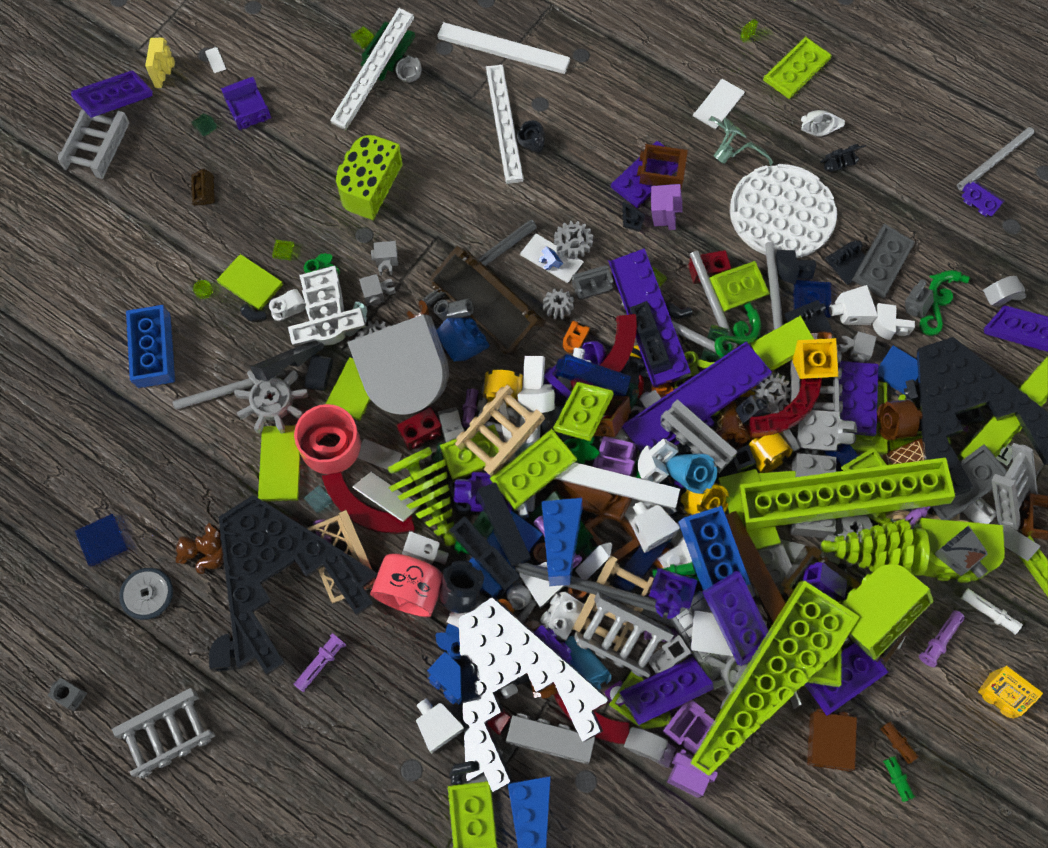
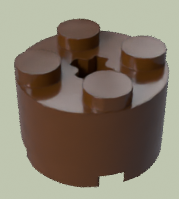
(898, 419)

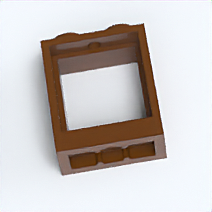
(665, 154)
(620, 411)
(1027, 516)
(623, 552)

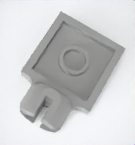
(825, 431)

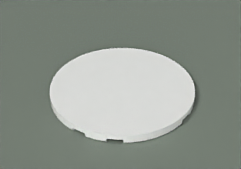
(784, 208)

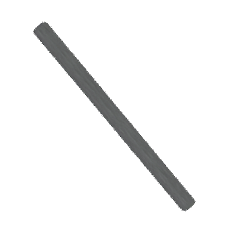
(490, 255)
(592, 587)

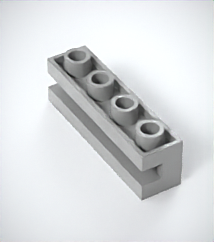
(697, 435)
(549, 739)

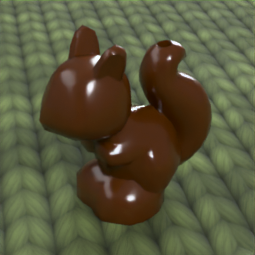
(208, 544)

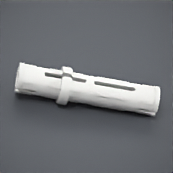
(999, 616)

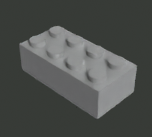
(811, 465)

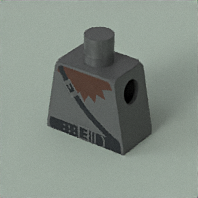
(964, 553)

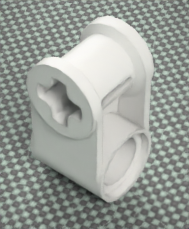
(288, 305)

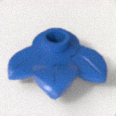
(449, 640)

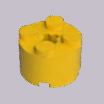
(499, 379)
(769, 452)
(710, 499)

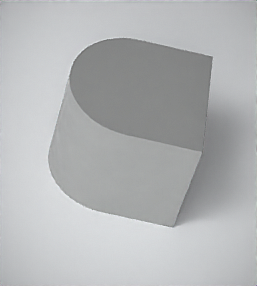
(402, 365)

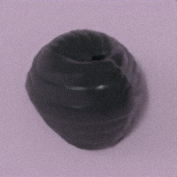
(532, 136)

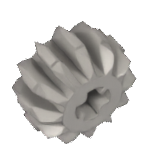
(553, 299)

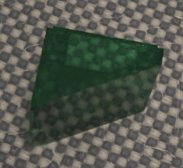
(204, 124)

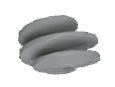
(859, 522)

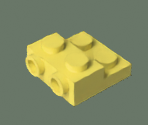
(159, 61)

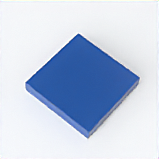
(897, 369)

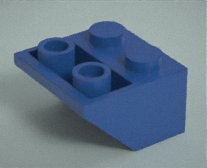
(461, 338)
(447, 675)

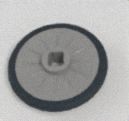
(149, 606)

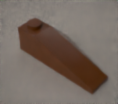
(592, 497)

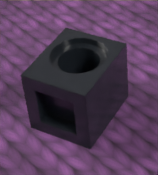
(752, 407)

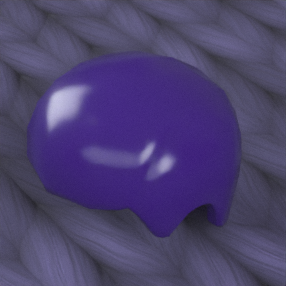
(594, 352)

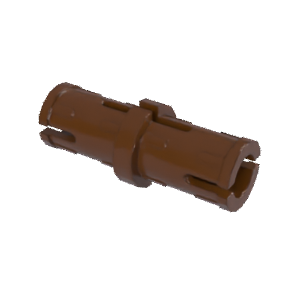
(899, 742)

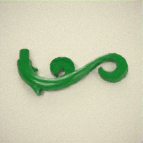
(947, 296)
(740, 330)

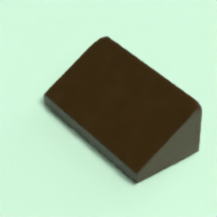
(202, 188)

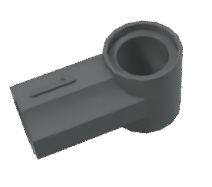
(453, 309)

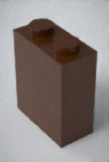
(832, 741)

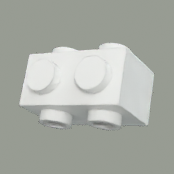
(562, 614)

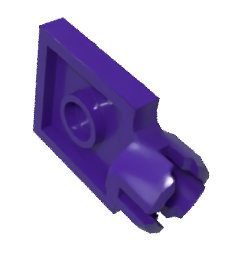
(466, 490)
(672, 592)

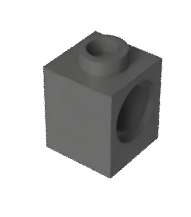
(74, 697)

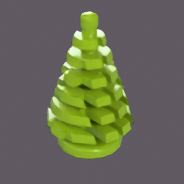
(428, 497)
(884, 546)

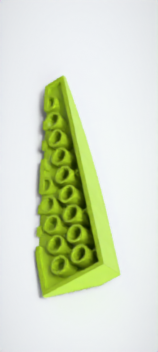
(794, 649)

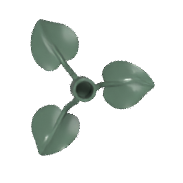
(725, 149)

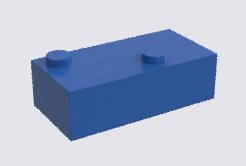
(150, 346)
(531, 538)
(712, 546)

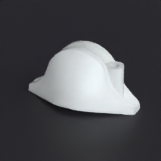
(821, 122)

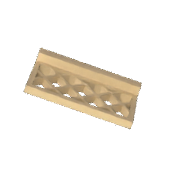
(353, 545)

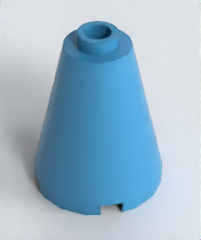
(693, 471)
(587, 663)

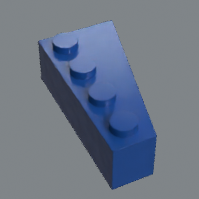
(561, 532)
(530, 811)

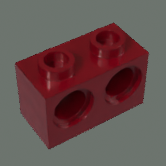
(710, 262)
(417, 425)

